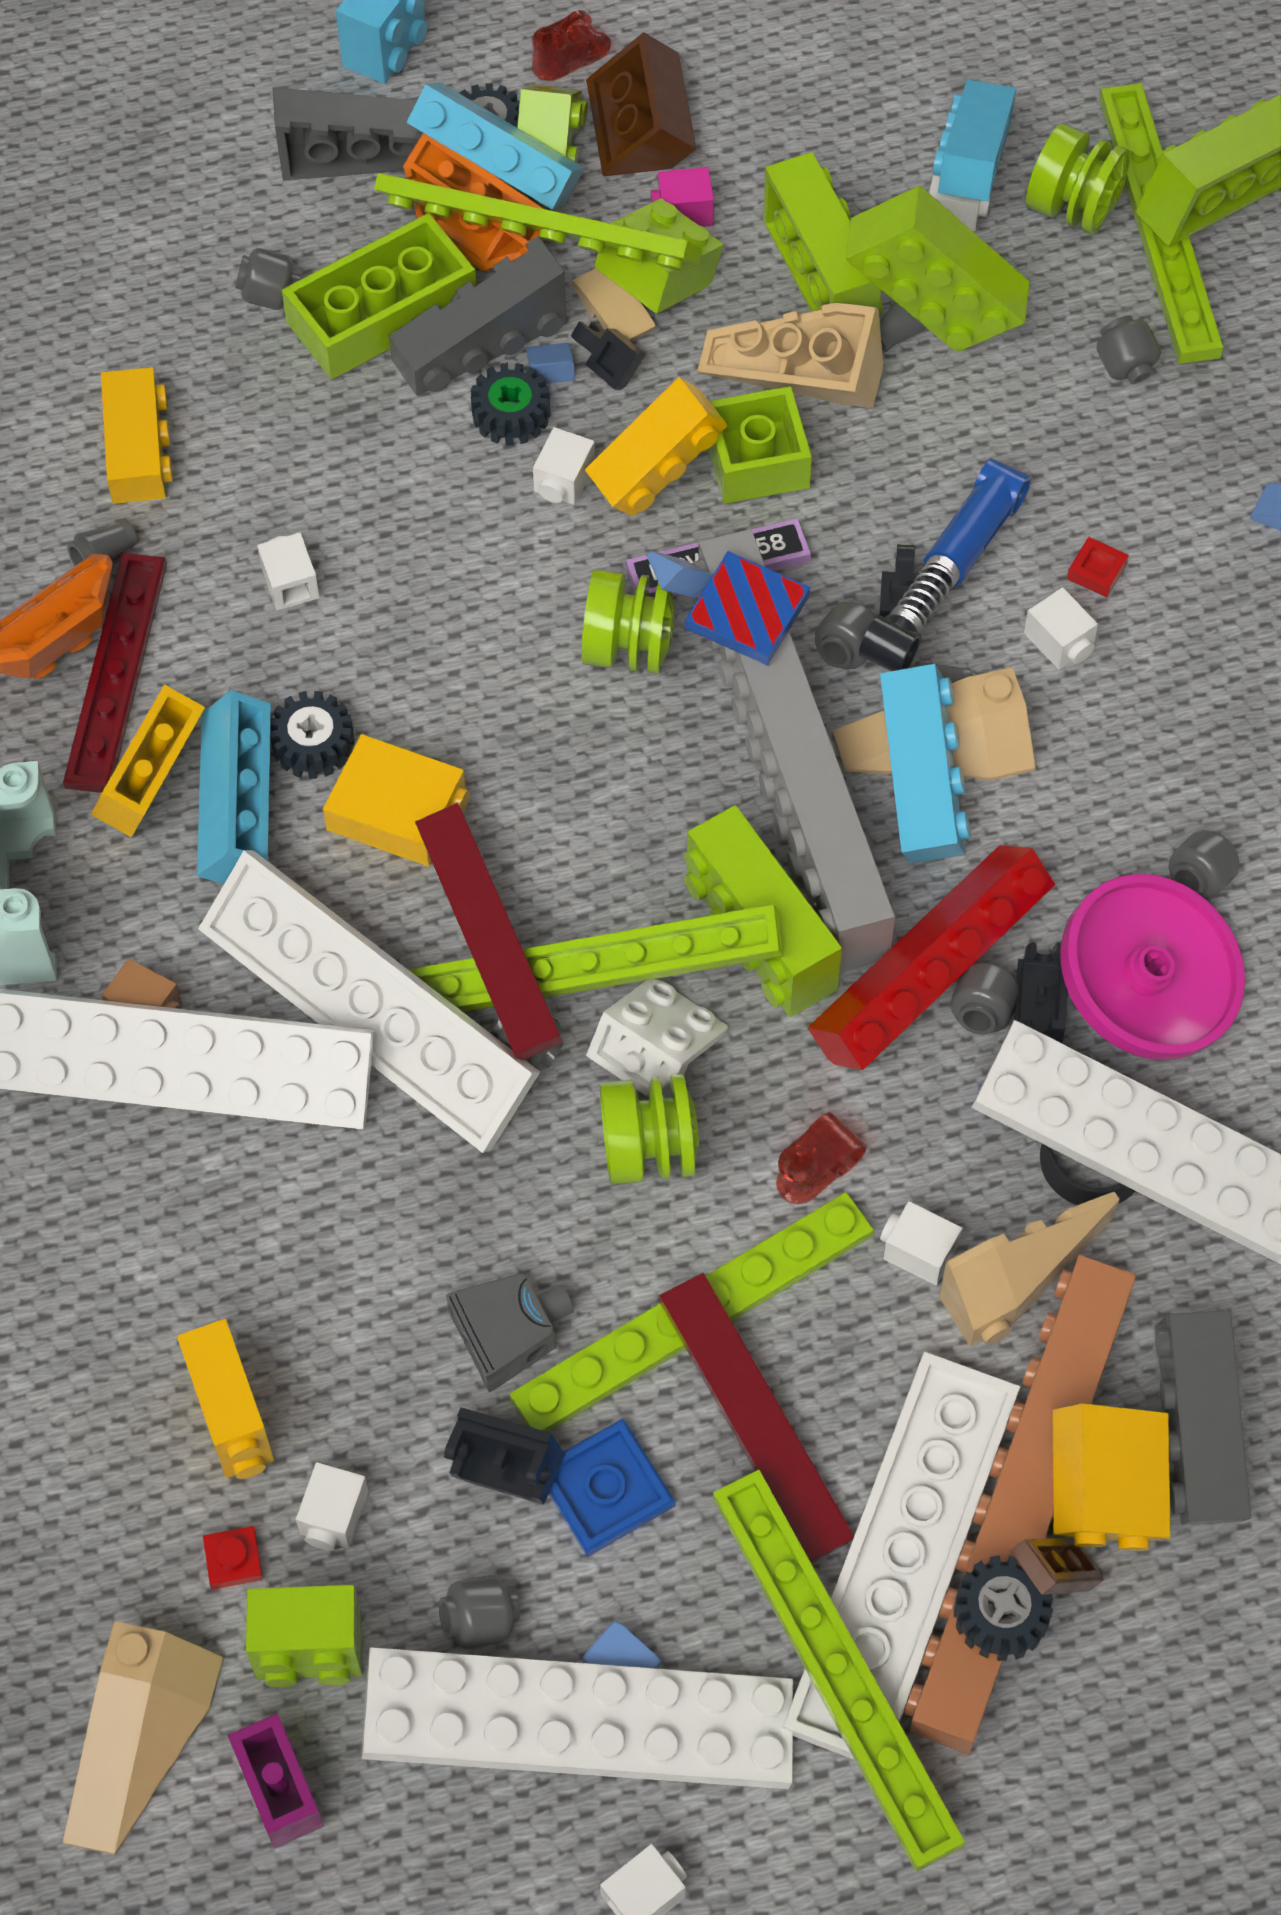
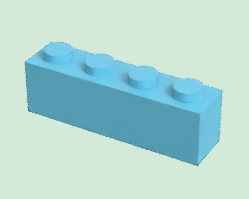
(974, 140)
(495, 145)
(923, 763)
(233, 783)

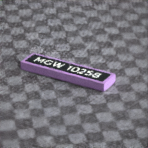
(779, 544)

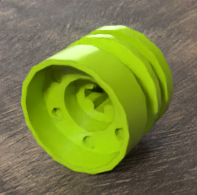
(1071, 176)
(626, 622)
(648, 1129)

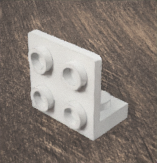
(653, 1035)

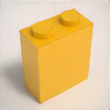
(386, 792)
(226, 1400)
(1111, 1476)

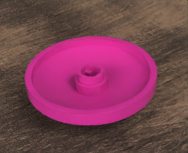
(1152, 967)

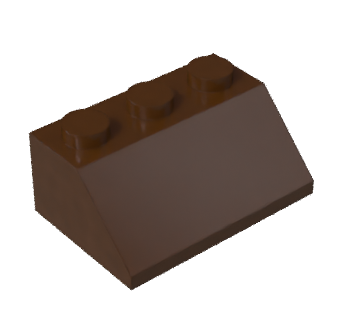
(641, 109)

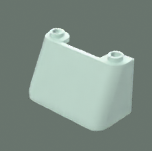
(24, 820)

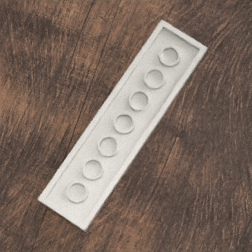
(351, 982)
(185, 1059)
(1136, 1137)
(912, 1533)
(577, 1718)

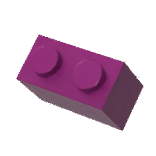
(275, 1780)

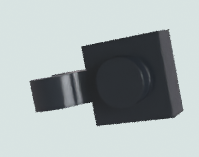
(611, 355)
(898, 582)

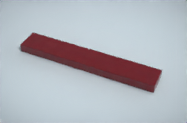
(115, 672)
(488, 932)
(755, 1416)

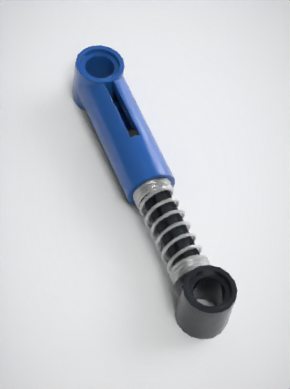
(995, 496)

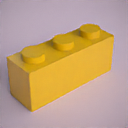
(135, 435)
(656, 447)
(147, 761)

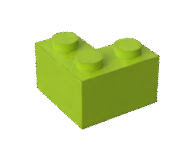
(553, 116)

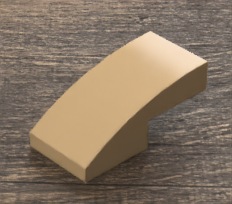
(613, 305)

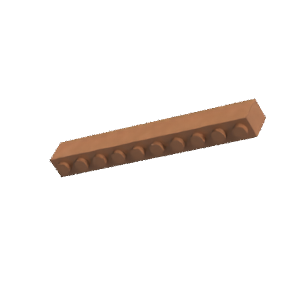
(1022, 1504)

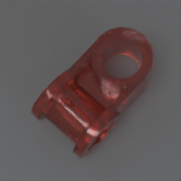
(565, 46)
(822, 1154)

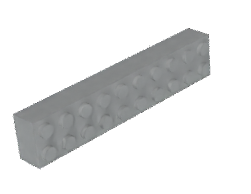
(805, 784)

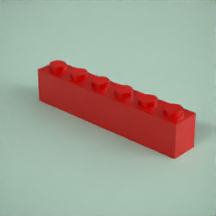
(931, 956)

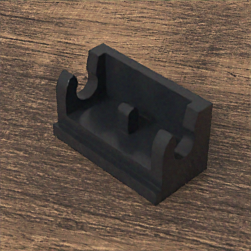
(1042, 992)
(503, 1455)

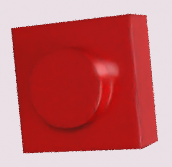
(1097, 567)
(232, 1557)

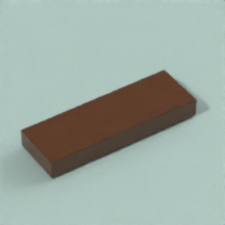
(1057, 1565)

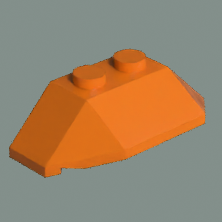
(443, 167)
(55, 620)

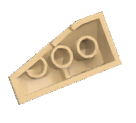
(818, 353)
(989, 724)
(1001, 1279)
(141, 1717)

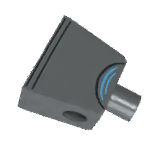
(507, 1325)

